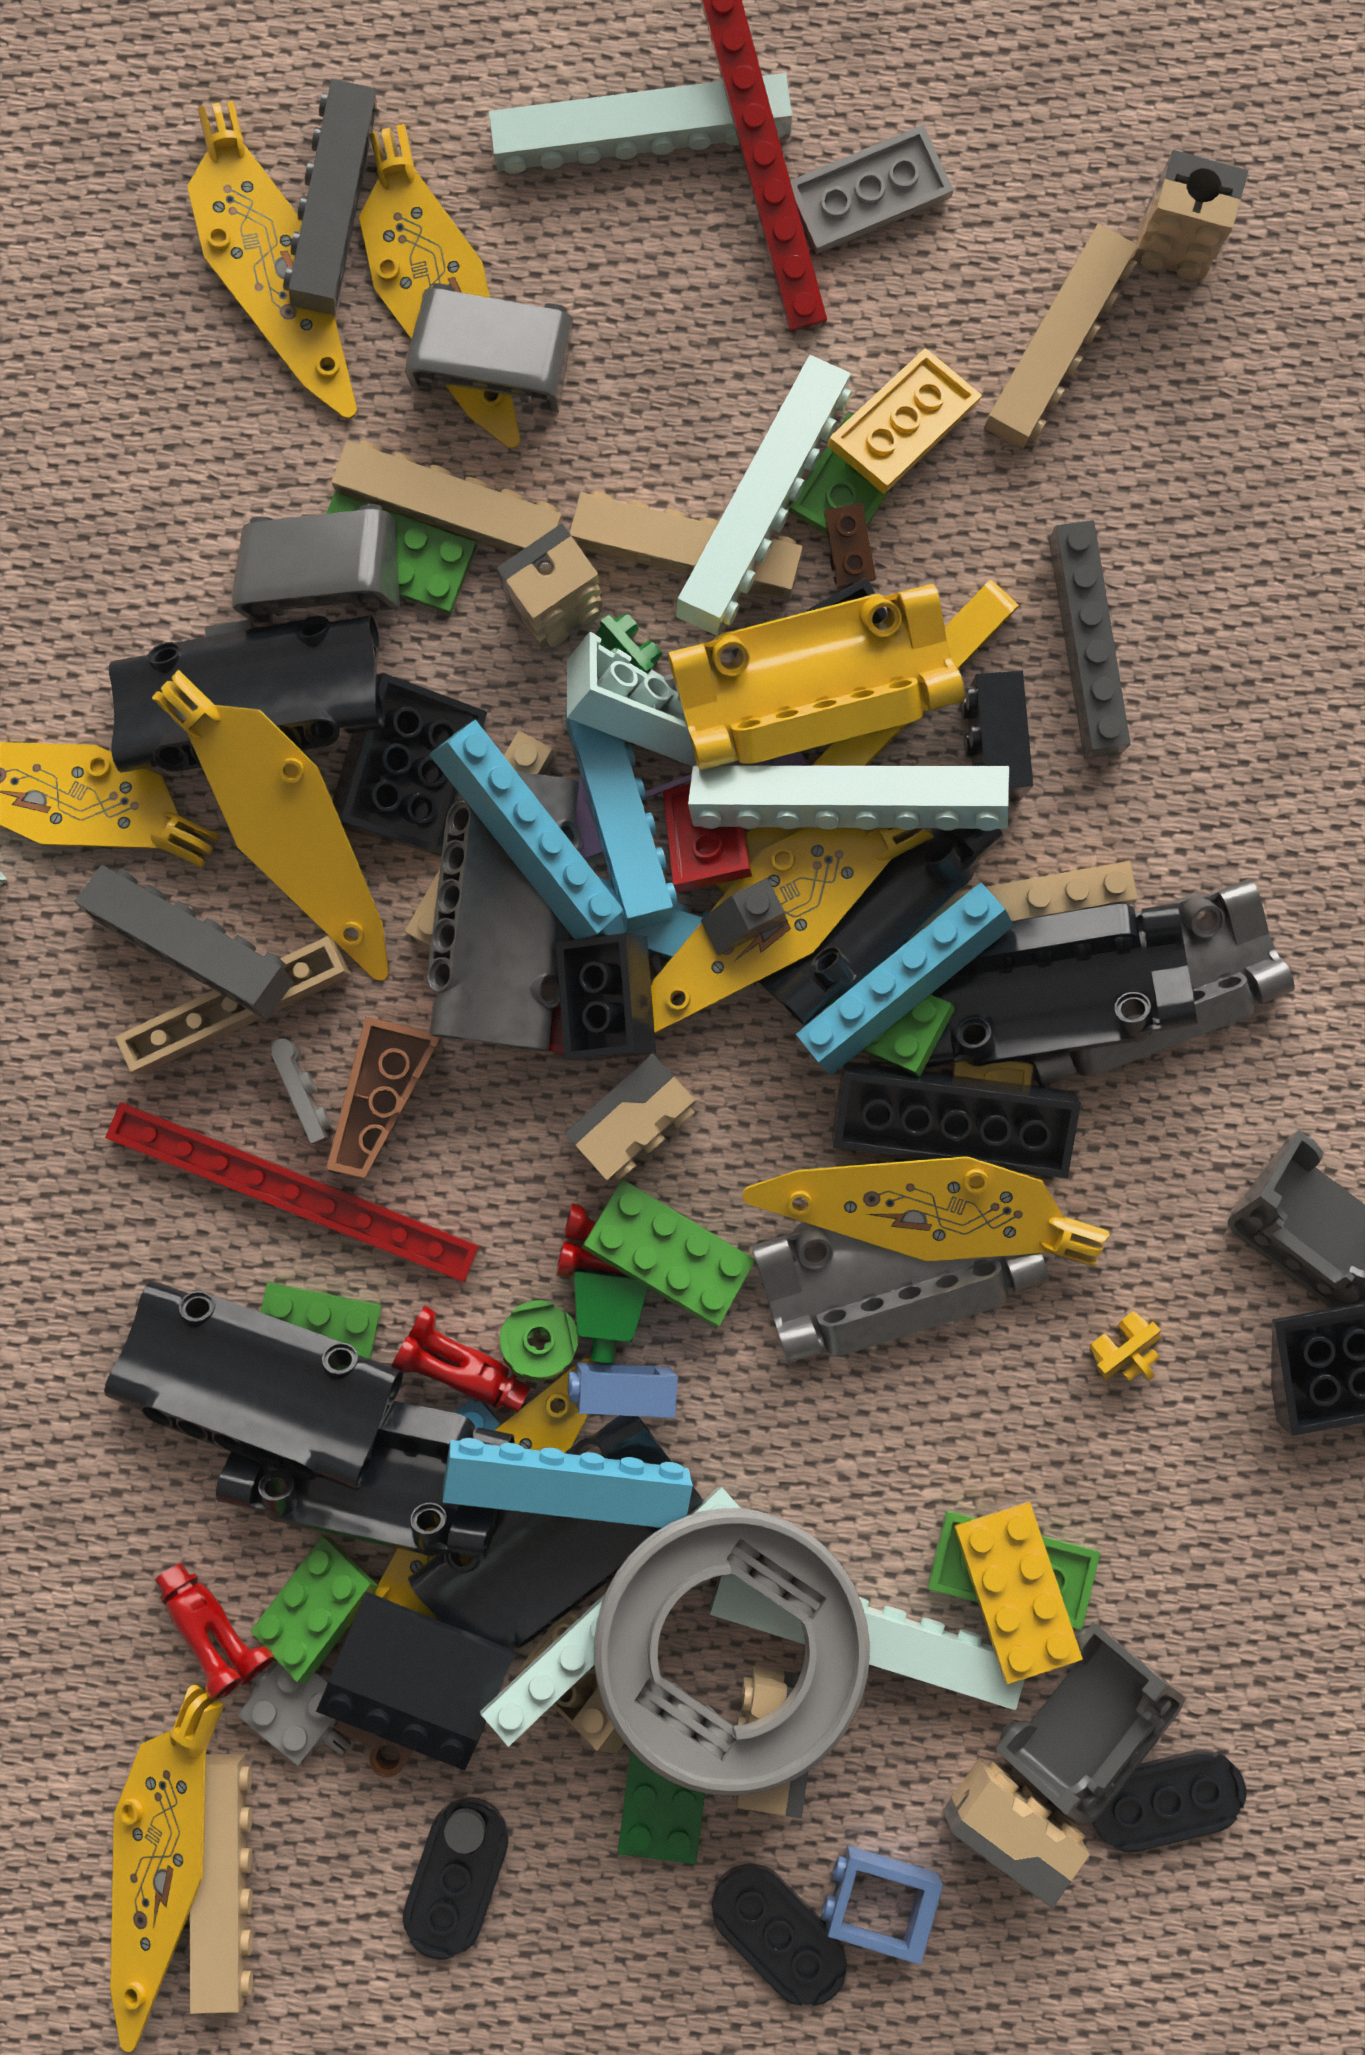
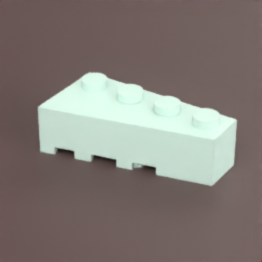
(625, 701)

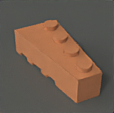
(380, 1083)

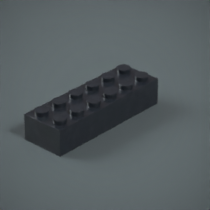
(955, 1117)

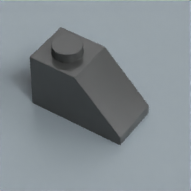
(744, 917)

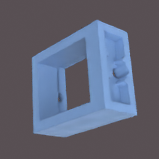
(623, 1389)
(922, 1912)

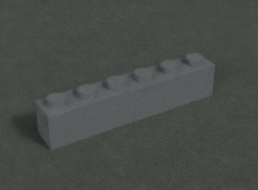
(332, 197)
(1089, 639)
(185, 941)

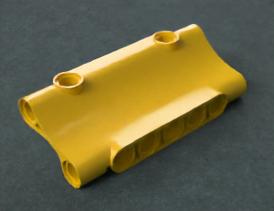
(816, 678)

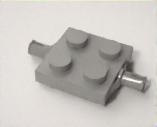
(288, 1716)

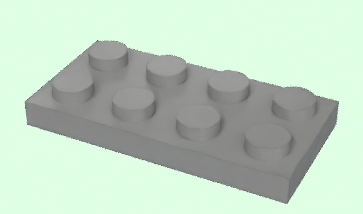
(870, 189)

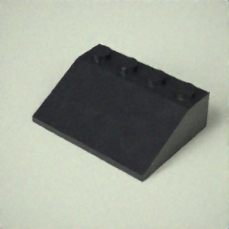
(388, 777)
(1319, 1369)
(415, 1681)

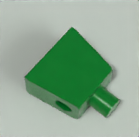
(607, 1310)

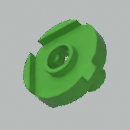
(525, 1359)

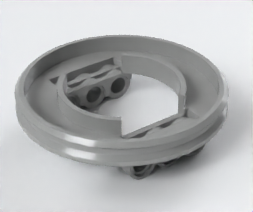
(674, 1730)

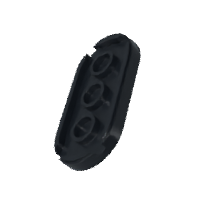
(1173, 1801)
(454, 1887)
(778, 1934)

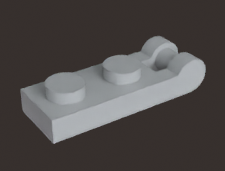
(300, 1089)

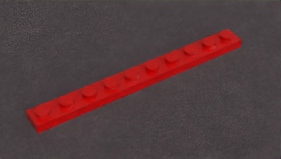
(764, 162)
(292, 1191)

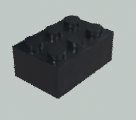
(999, 727)
(605, 997)

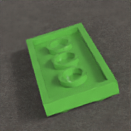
(428, 558)
(668, 1253)
(1071, 1563)

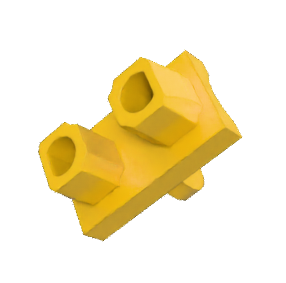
(1140, 1338)

